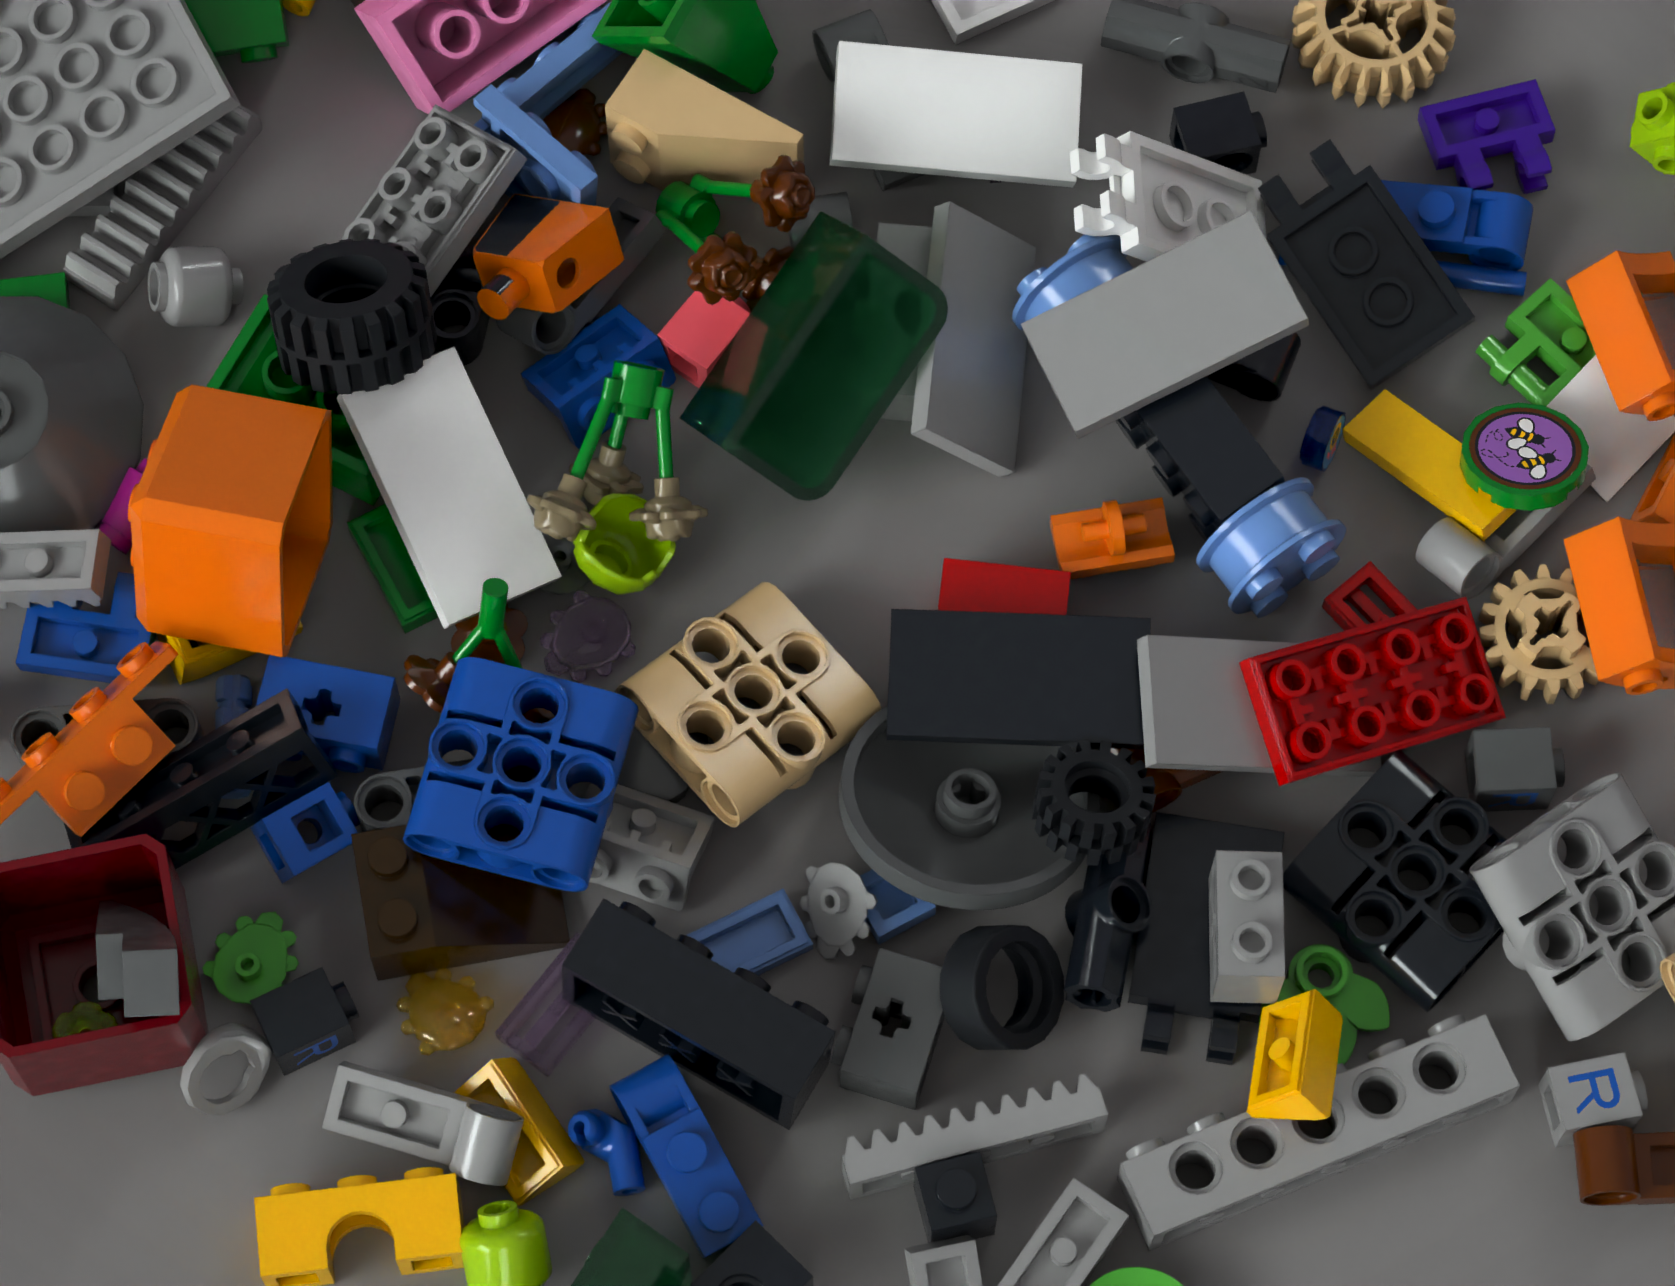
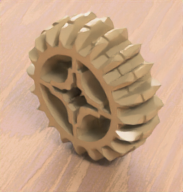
(1365, 48)

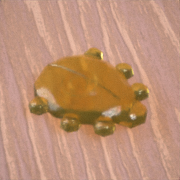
(443, 1011)

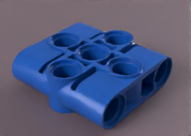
(466, 801)

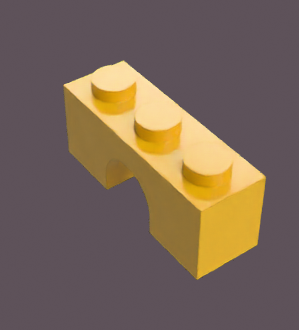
(303, 1226)

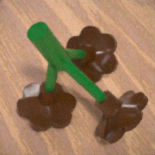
(490, 635)

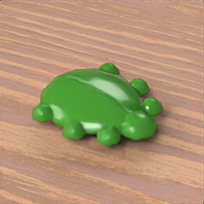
(252, 958)

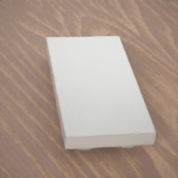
(955, 114)
(449, 487)

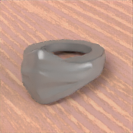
(226, 1041)

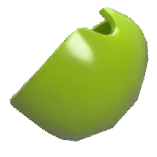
(618, 550)

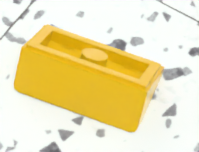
(1296, 1059)
(544, 1147)

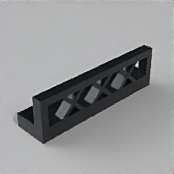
(197, 776)

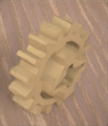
(1530, 610)

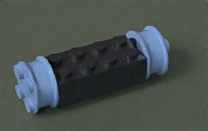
(1254, 524)

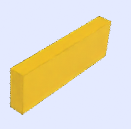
(1423, 460)

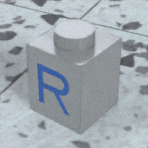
(1592, 1095)

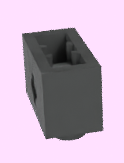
(898, 1065)

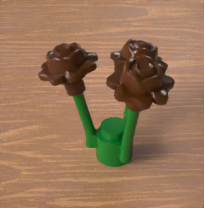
(726, 264)

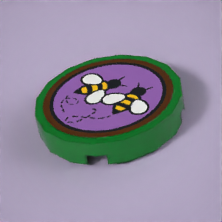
(1524, 456)

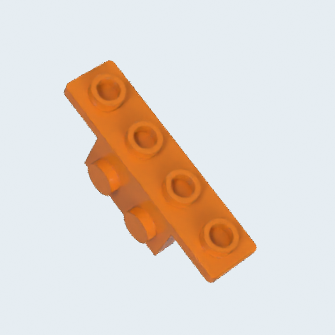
(98, 751)

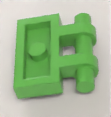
(1545, 328)

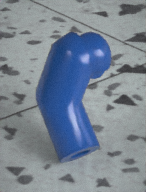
(613, 1143)

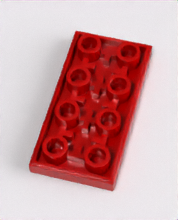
(1372, 690)

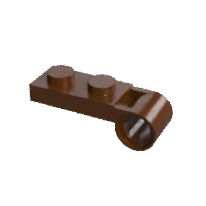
(1624, 1166)

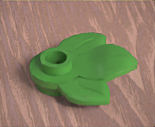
(1354, 996)

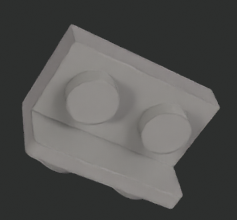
(650, 847)

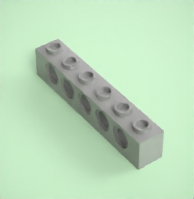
(1171, 1211)

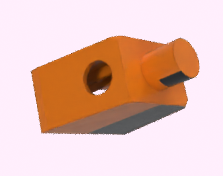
(543, 254)

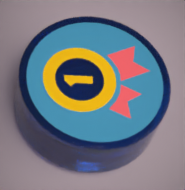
(1322, 438)

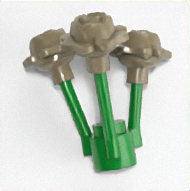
(667, 516)

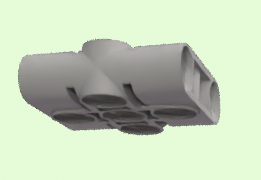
(1535, 890)

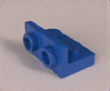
(574, 378)

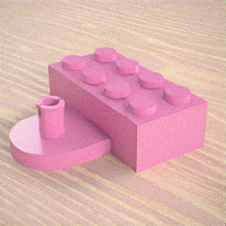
(460, 46)

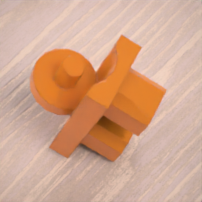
(1112, 538)

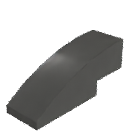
(136, 961)

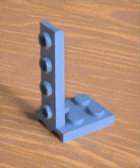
(519, 105)

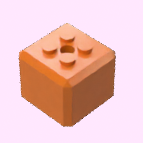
(232, 519)

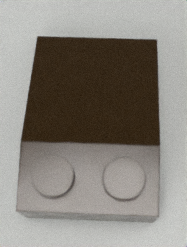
(447, 914)

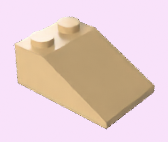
(675, 125)

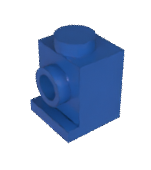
(282, 843)

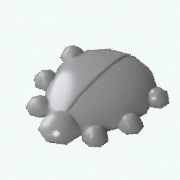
(837, 908)

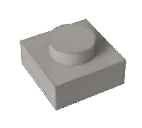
(944, 1263)

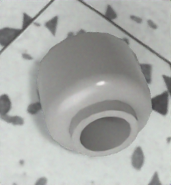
(194, 286)

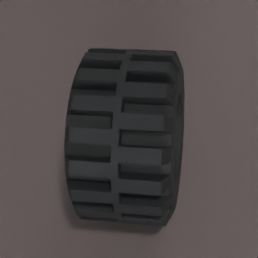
(352, 316)

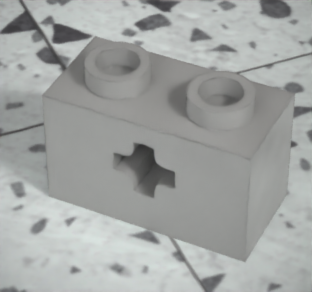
(1246, 927)

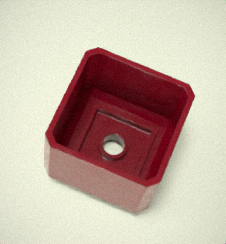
(51, 952)

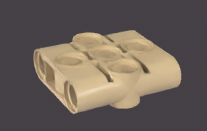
(745, 762)

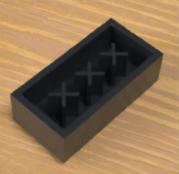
(697, 1011)

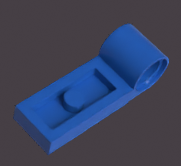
(1468, 221)
(685, 1154)

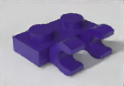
(1489, 125)

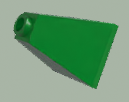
(708, 38)

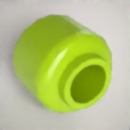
(505, 1247)

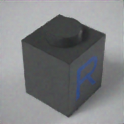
(1513, 768)

